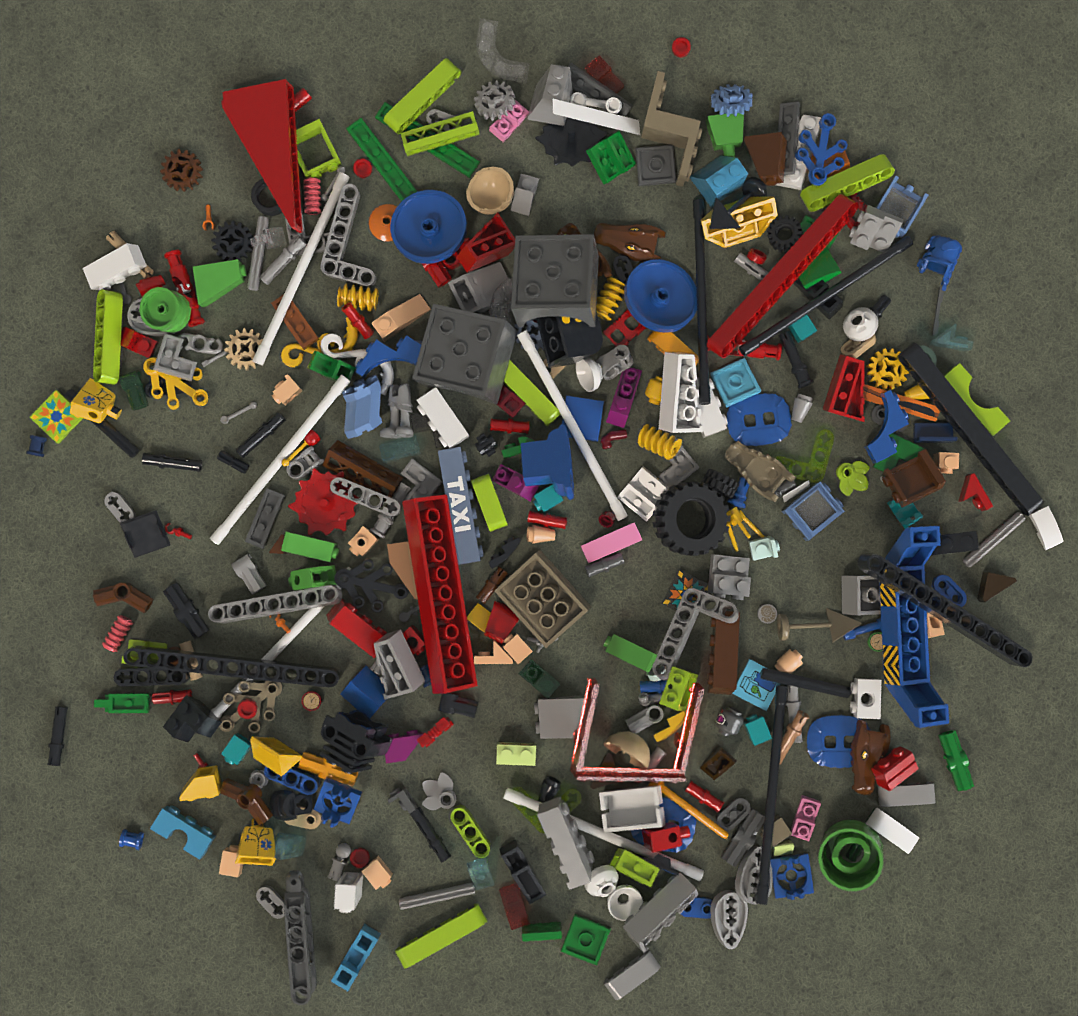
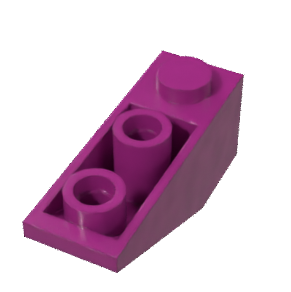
(623, 397)

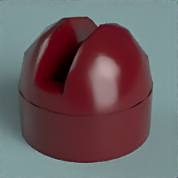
(607, 519)

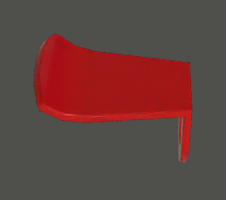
(500, 622)

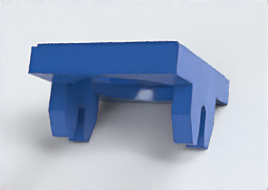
(344, 792)
(806, 888)

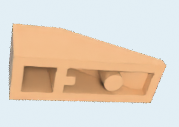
(400, 317)

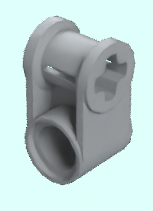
(614, 363)
(305, 463)

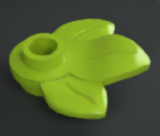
(855, 479)

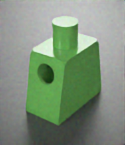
(726, 132)
(304, 579)

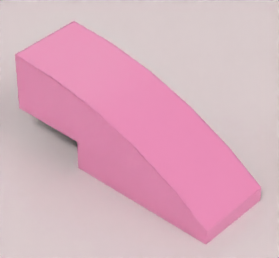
(611, 542)

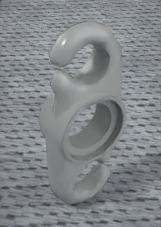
(207, 343)

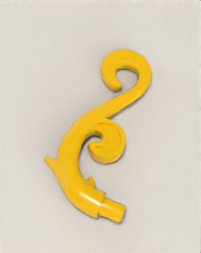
(351, 339)

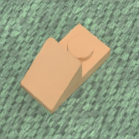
(499, 656)

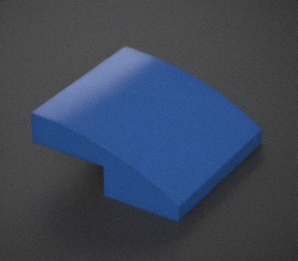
(587, 416)

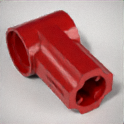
(438, 273)

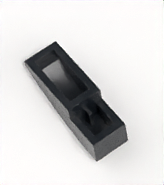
(828, 308)
(522, 871)

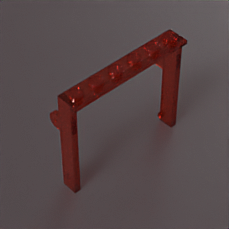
(682, 741)

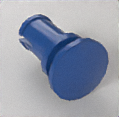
(740, 494)
(653, 686)

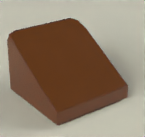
(276, 549)

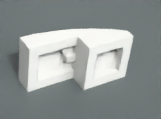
(1047, 528)

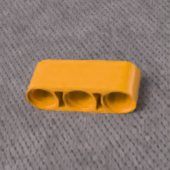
(670, 343)

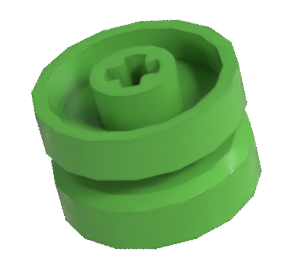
(165, 310)

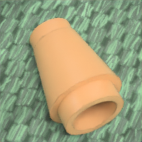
(540, 534)

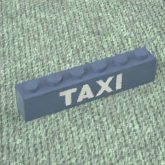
(461, 511)

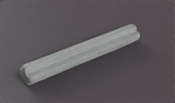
(257, 256)
(994, 539)
(436, 896)

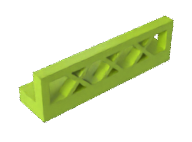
(440, 138)

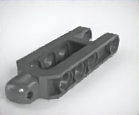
(301, 964)

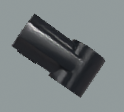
(454, 704)

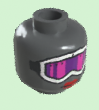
(729, 721)

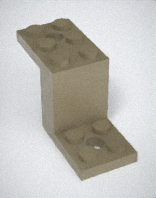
(672, 129)

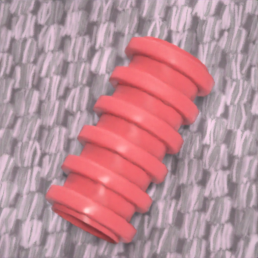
(312, 194)
(117, 633)

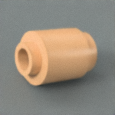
(789, 662)

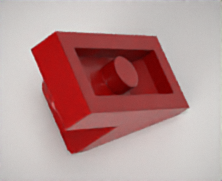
(137, 342)
(972, 487)

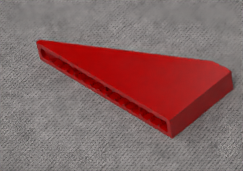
(267, 127)

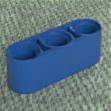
(299, 784)

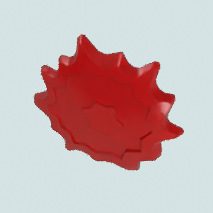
(320, 506)

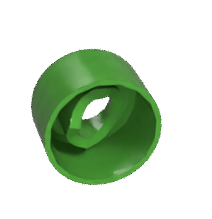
(846, 874)

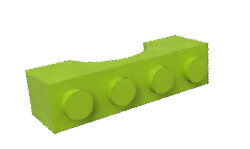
(992, 418)

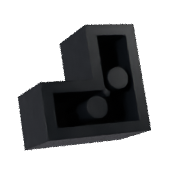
(191, 718)

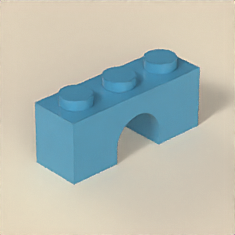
(198, 837)
(356, 957)

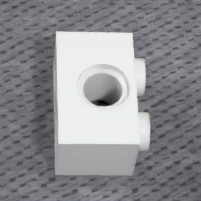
(872, 707)

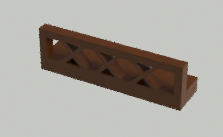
(363, 468)

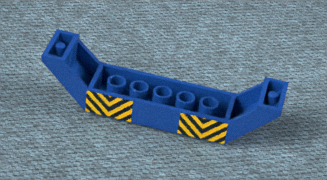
(907, 633)

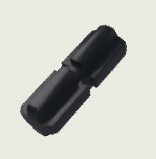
(230, 460)

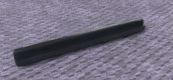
(110, 431)
(805, 683)

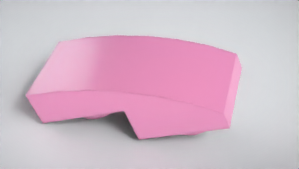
(506, 126)
(805, 818)

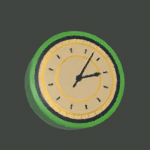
(875, 641)

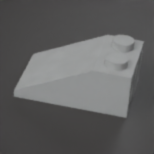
(860, 595)

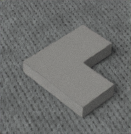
(169, 360)
(681, 468)
(424, 481)

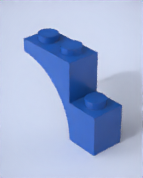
(379, 353)
(894, 419)

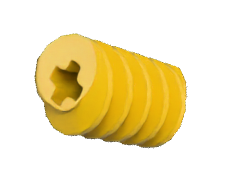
(609, 297)
(358, 298)
(658, 443)

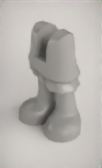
(399, 400)

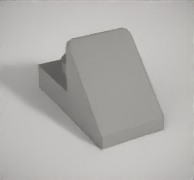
(524, 194)

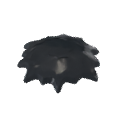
(571, 141)

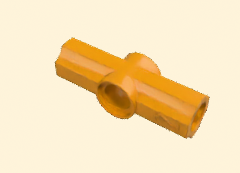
(319, 766)

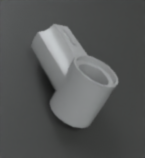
(248, 572)
(643, 720)

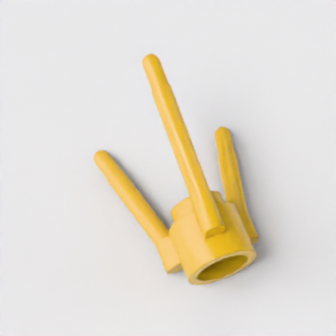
(736, 518)

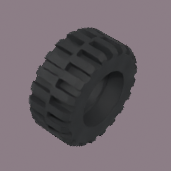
(714, 525)

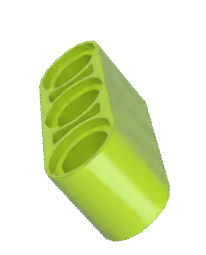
(489, 502)
(471, 840)

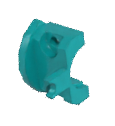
(905, 514)

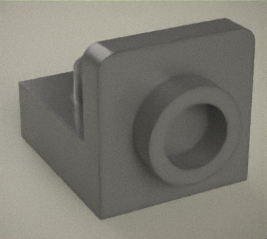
(406, 800)

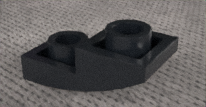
(510, 546)

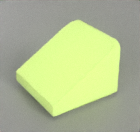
(783, 848)

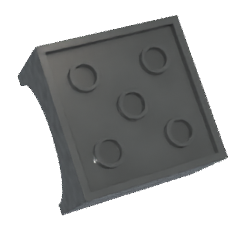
(555, 277)
(465, 353)

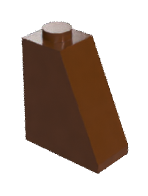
(768, 156)

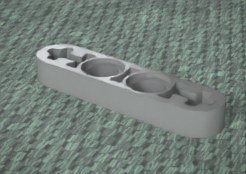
(366, 495)

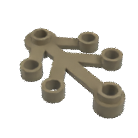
(265, 692)

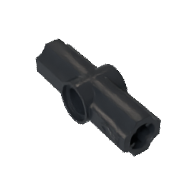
(186, 611)

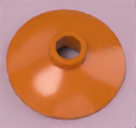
(376, 222)

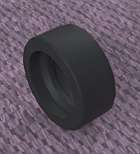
(269, 211)

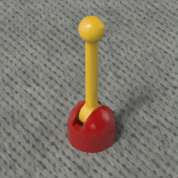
(310, 439)

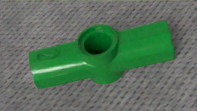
(956, 760)

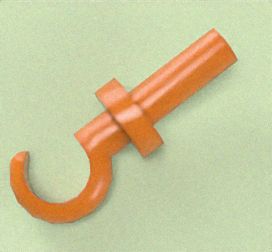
(280, 622)

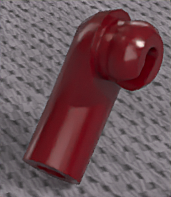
(611, 436)

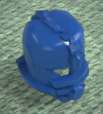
(940, 257)

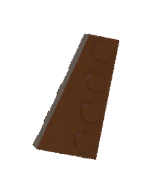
(723, 656)

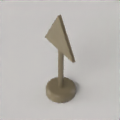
(838, 625)

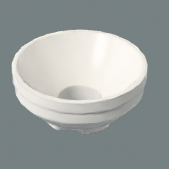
(863, 330)
(589, 374)
(602, 877)
(622, 911)

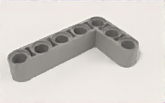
(342, 240)
(687, 625)

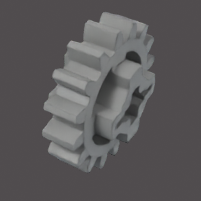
(494, 100)

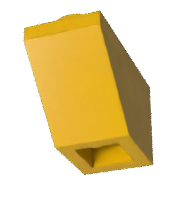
(202, 784)

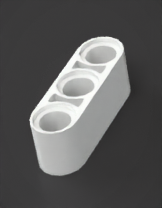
(892, 830)

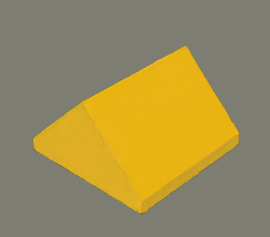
(274, 754)

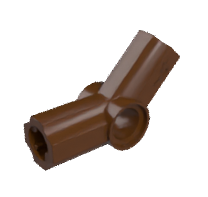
(113, 594)
(247, 798)

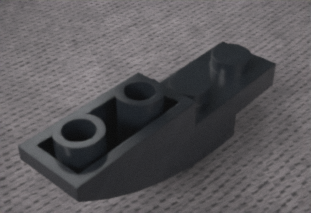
(957, 543)

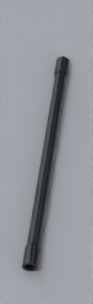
(755, 342)
(704, 388)
(762, 887)

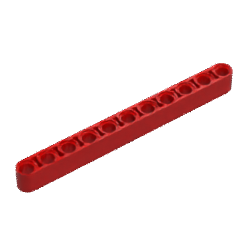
(782, 276)

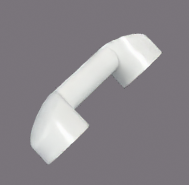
(612, 105)

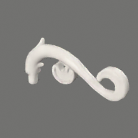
(387, 375)

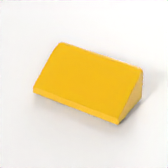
(479, 617)

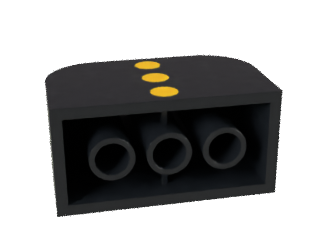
(568, 339)

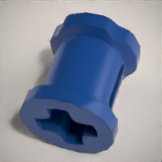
(131, 839)

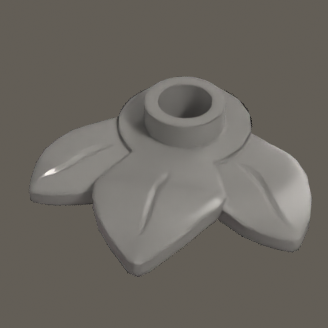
(437, 790)

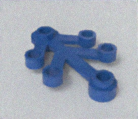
(820, 151)

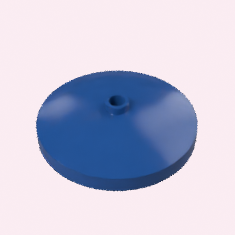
(428, 226)
(661, 296)

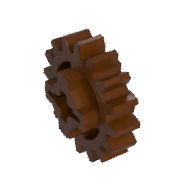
(173, 173)

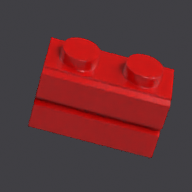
(894, 768)

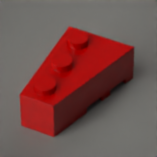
(488, 245)
(846, 389)
(355, 626)

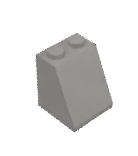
(554, 84)
(558, 716)

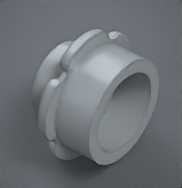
(253, 779)

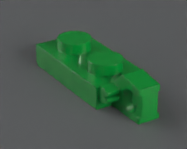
(124, 703)

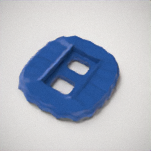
(760, 433)
(831, 726)
(672, 812)

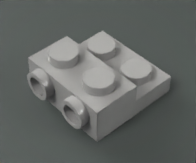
(875, 229)
(729, 577)

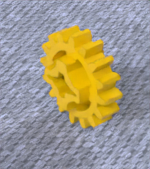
(883, 363)

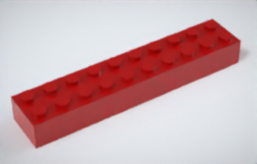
(439, 594)

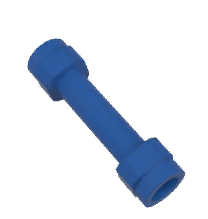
(863, 629)

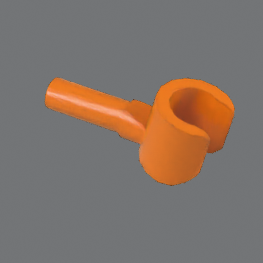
(208, 218)

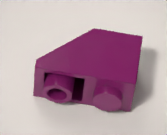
(514, 482)
(402, 746)

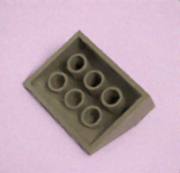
(543, 598)

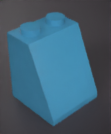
(719, 178)

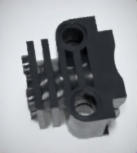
(353, 741)

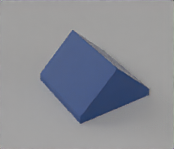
(365, 692)

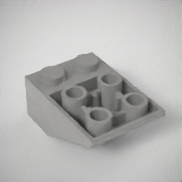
(476, 288)

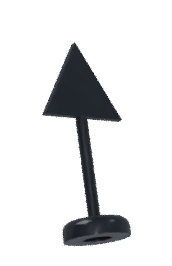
(722, 217)

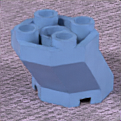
(362, 406)

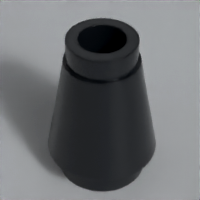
(549, 789)

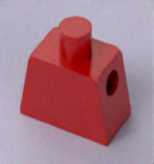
(664, 837)

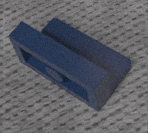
(933, 433)

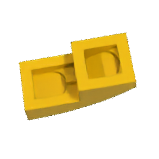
(675, 723)

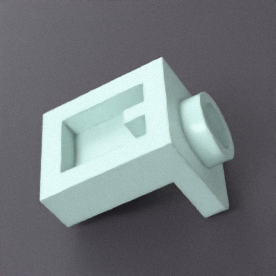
(764, 548)

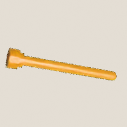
(690, 809)

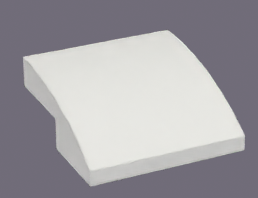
(643, 493)

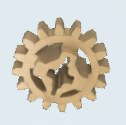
(240, 355)

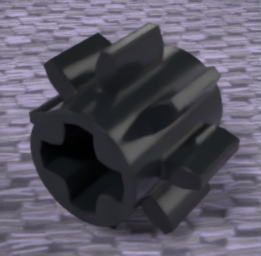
(486, 445)

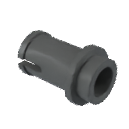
(785, 487)

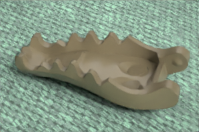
(759, 470)

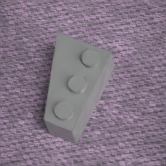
(397, 665)

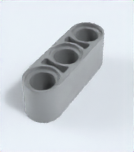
(907, 795)
(632, 976)

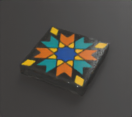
(680, 583)

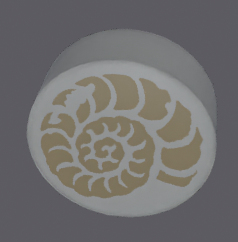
(767, 613)

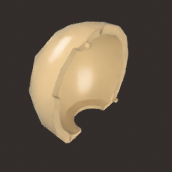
(490, 190)
(632, 745)

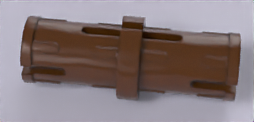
(491, 585)

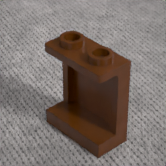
(913, 479)

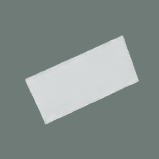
(797, 490)

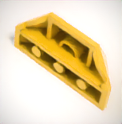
(751, 216)

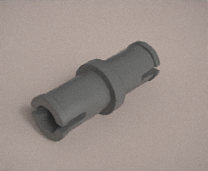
(604, 564)

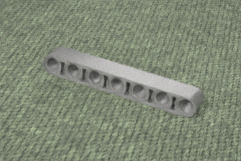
(266, 602)

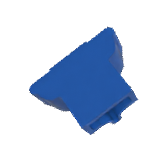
(549, 462)

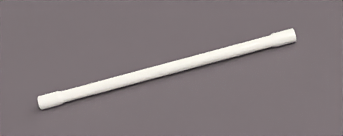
(529, 347)
(264, 348)
(337, 388)
(278, 648)
(687, 869)

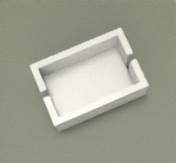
(632, 808)

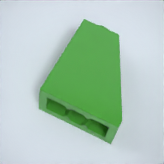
(217, 279)
(310, 547)
(630, 652)

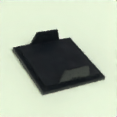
(145, 534)
(662, 863)

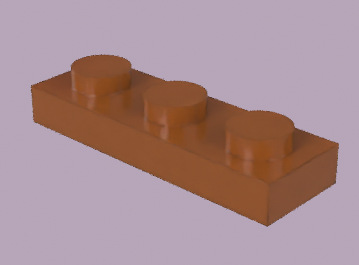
(297, 325)

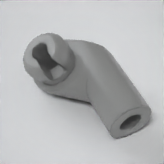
(649, 699)

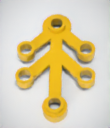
(172, 381)

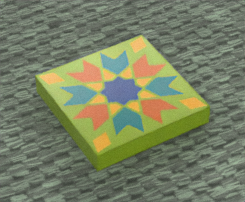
(55, 417)

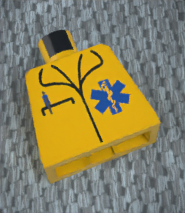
(94, 403)
(256, 845)

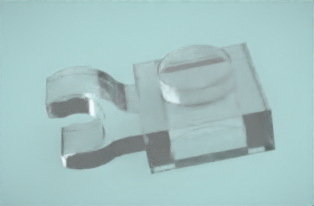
(271, 237)

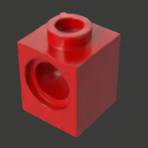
(413, 632)

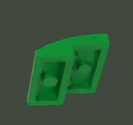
(611, 157)
(820, 269)

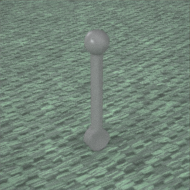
(324, 197)
(207, 362)
(225, 420)

